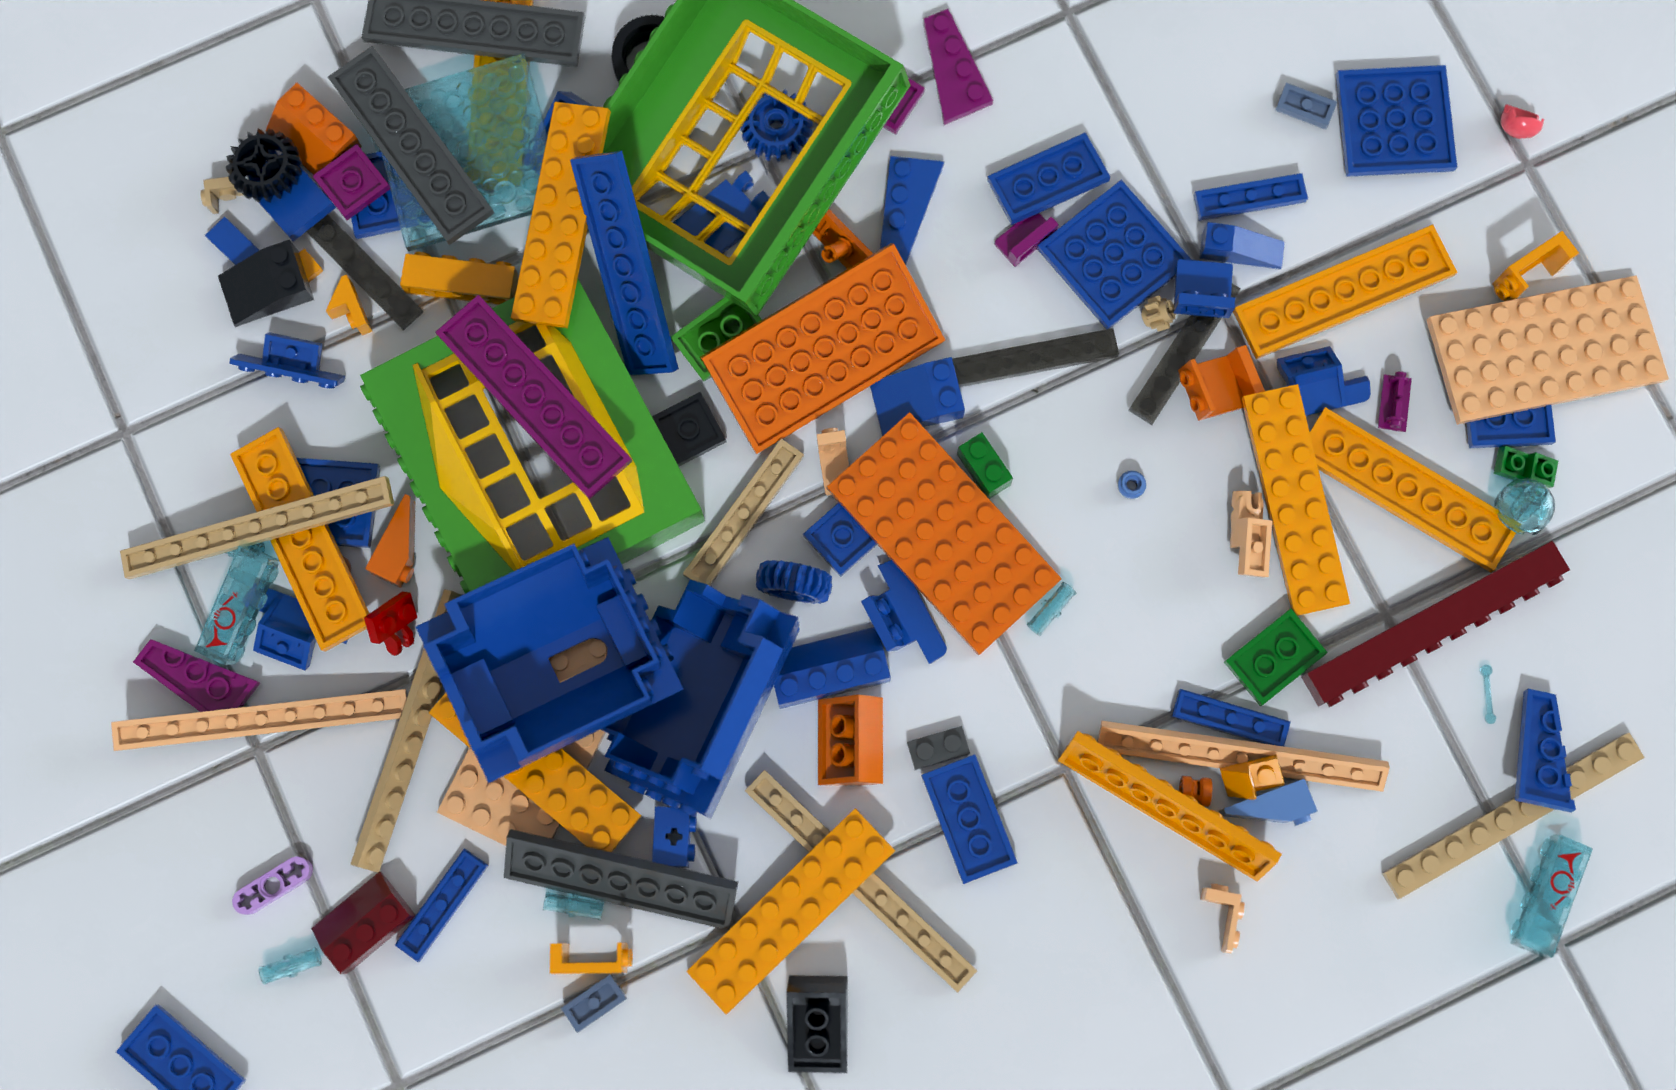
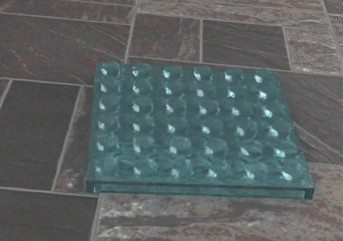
(495, 134)

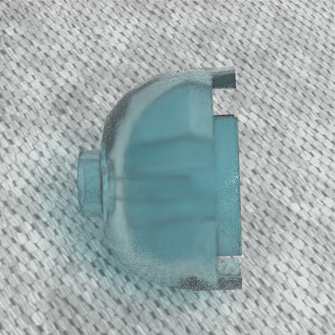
(1525, 506)

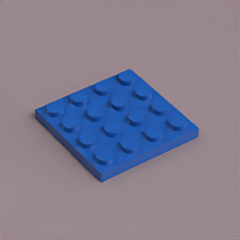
(1396, 120)
(1113, 254)

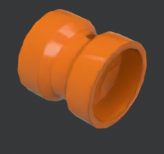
(1199, 789)

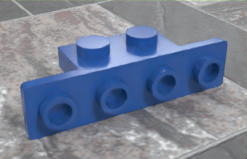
(289, 358)

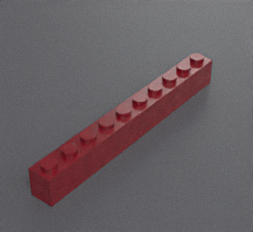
(1435, 623)

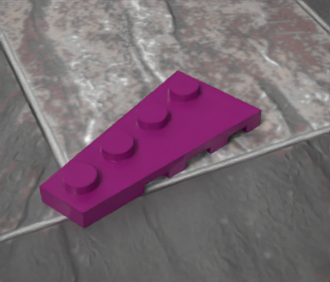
(954, 70)
(194, 679)

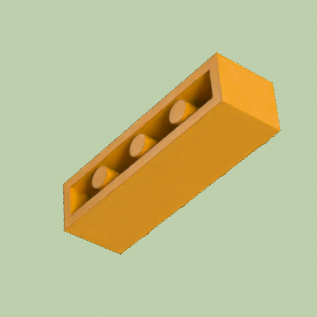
(458, 279)

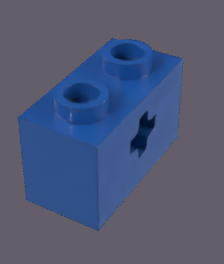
(664, 851)

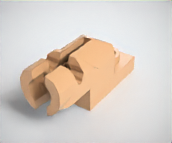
(1250, 534)

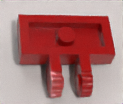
(391, 619)

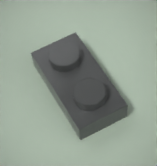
(938, 748)

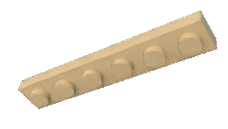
(744, 513)

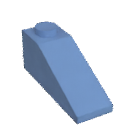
(1279, 805)

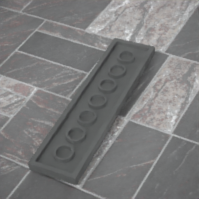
(477, 28)
(411, 145)
(620, 879)

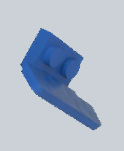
(1322, 380)
(902, 616)
(285, 631)

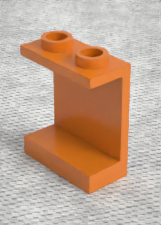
(1220, 383)

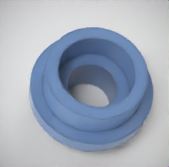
(1135, 477)

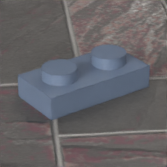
(1306, 106)
(594, 1003)

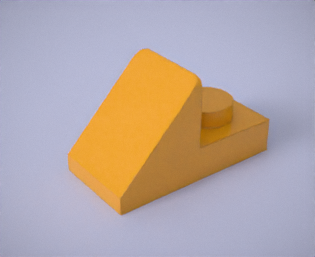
(346, 301)
(1252, 776)

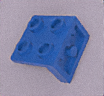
(1203, 289)

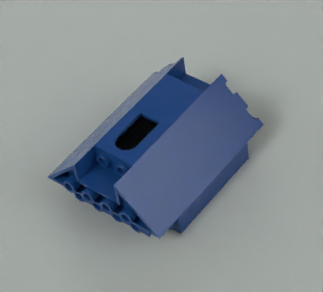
(497, 648)
(727, 665)

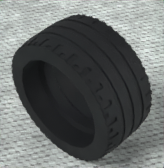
(630, 36)

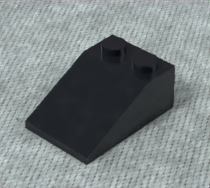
(265, 283)
(817, 1023)

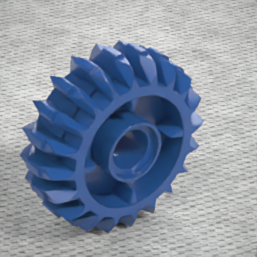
(771, 140)
(794, 581)

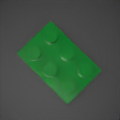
(1275, 657)

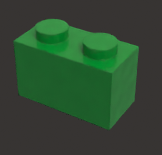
(984, 465)

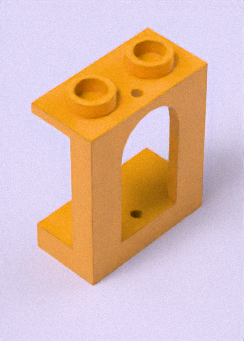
(1552, 254)
(560, 961)

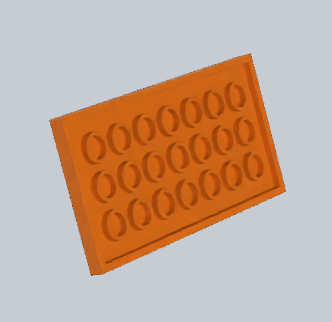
(823, 348)
(943, 533)

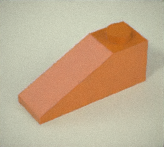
(395, 551)

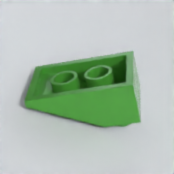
(711, 330)

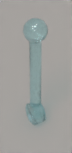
(1485, 671)

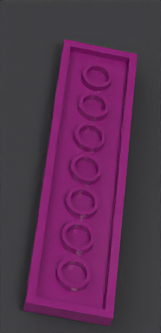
(534, 397)

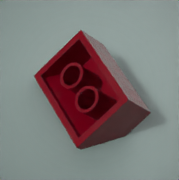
(362, 923)

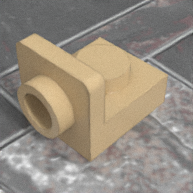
(216, 189)

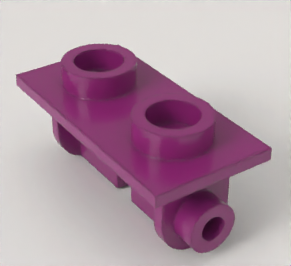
(1394, 402)

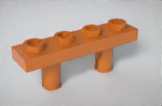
(839, 241)

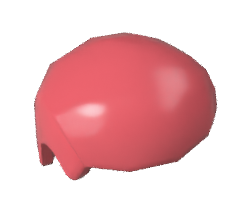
(1520, 122)

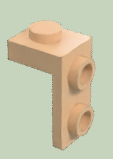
(832, 454)
(1220, 895)

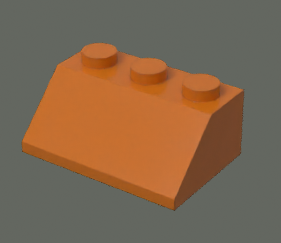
(311, 128)
(850, 740)

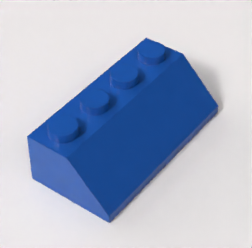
(832, 668)

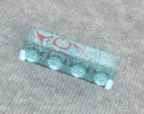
(237, 606)
(1550, 896)

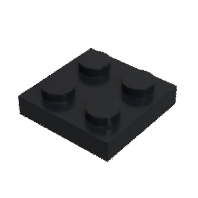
(689, 429)

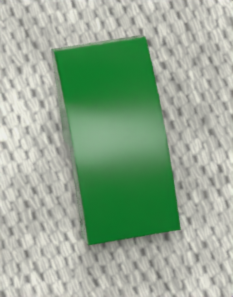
(1519, 465)

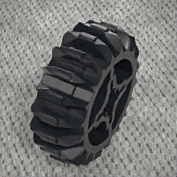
(252, 156)

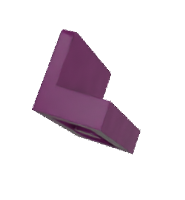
(1024, 237)

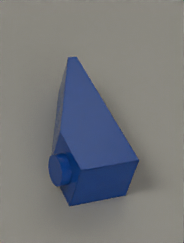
(1240, 246)

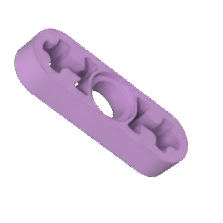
(257, 903)

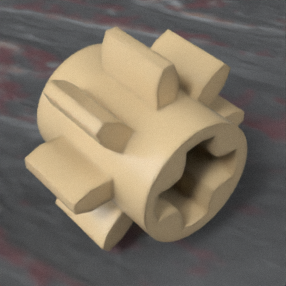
(1158, 313)

